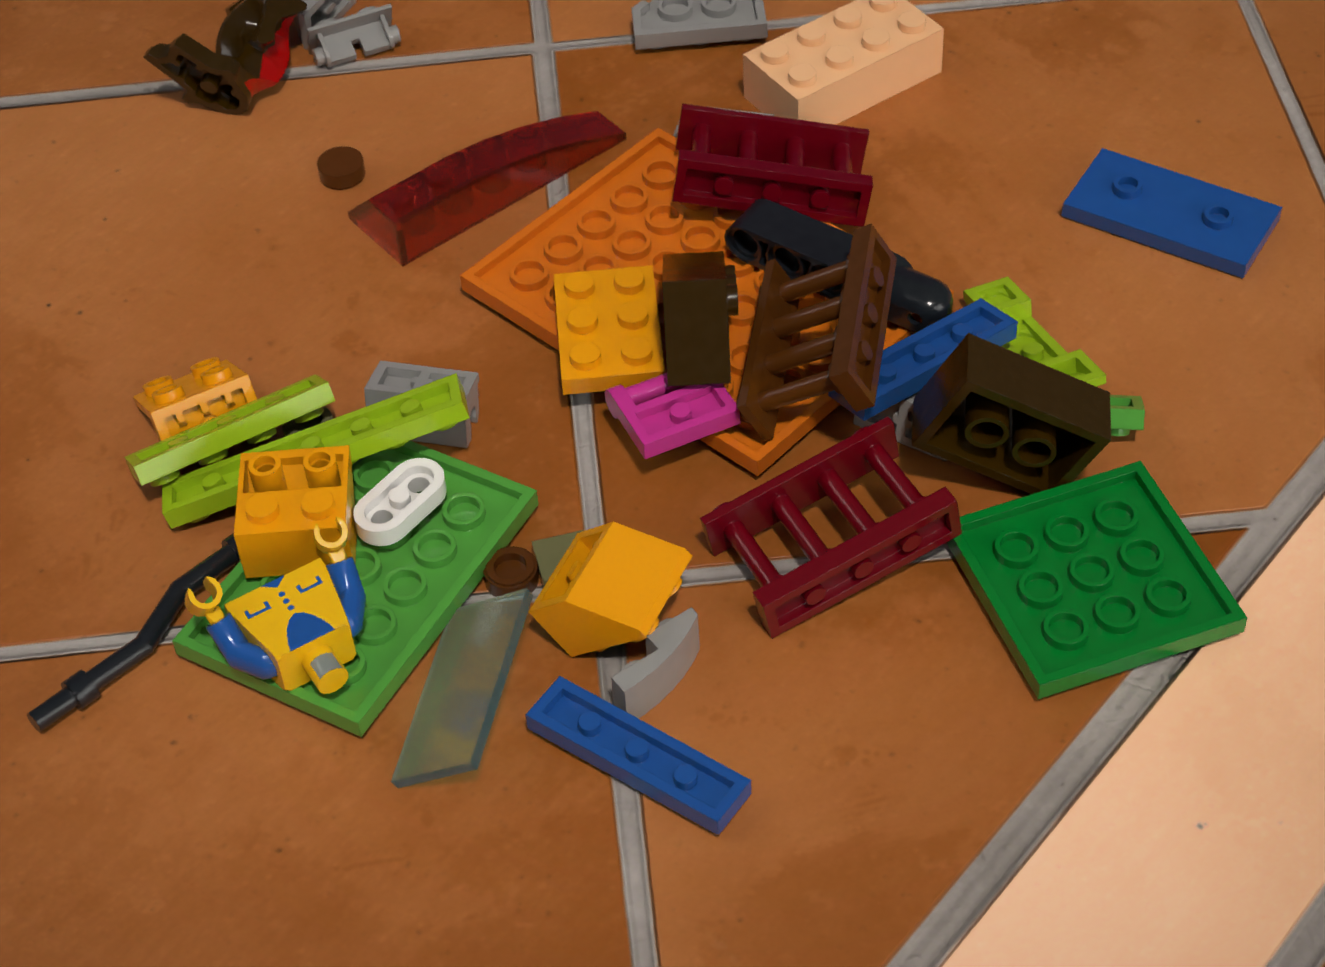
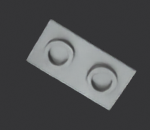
(333, 39)

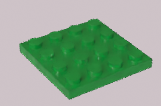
(1093, 579)

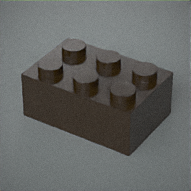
(1010, 417)

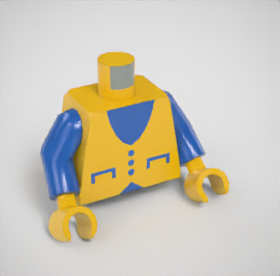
(294, 625)

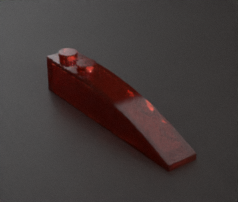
(480, 182)

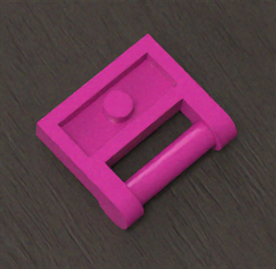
(670, 416)

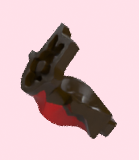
(247, 59)

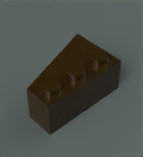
(697, 304)

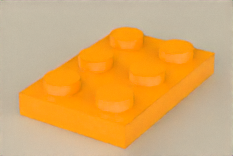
(607, 328)

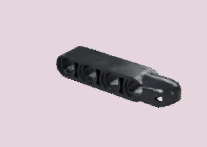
(808, 245)

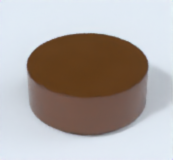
(341, 167)
(511, 571)

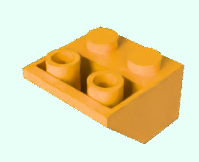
(283, 499)
(609, 588)

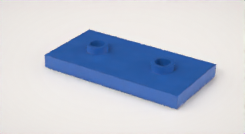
(1172, 212)

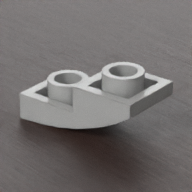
(669, 656)

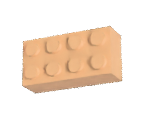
(844, 61)

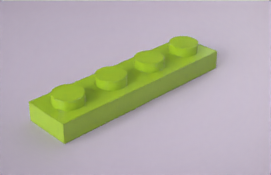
(210, 440)

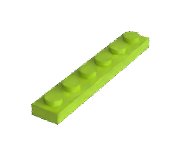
(365, 430)

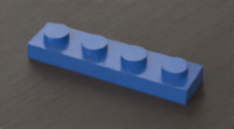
(916, 358)
(639, 755)

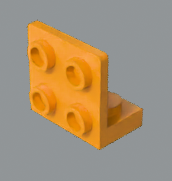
(194, 398)

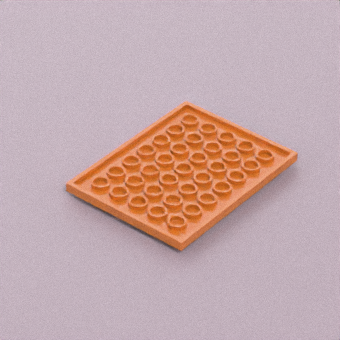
(630, 221)

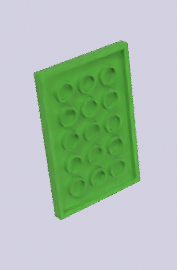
(407, 586)

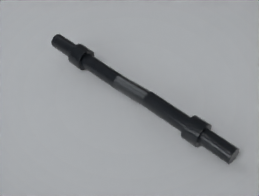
(84, 687)

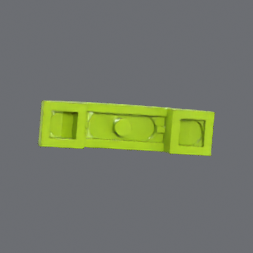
(1031, 337)

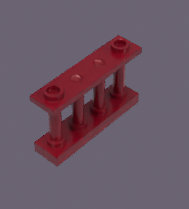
(745, 156)
(851, 565)

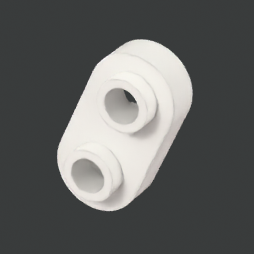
(395, 506)

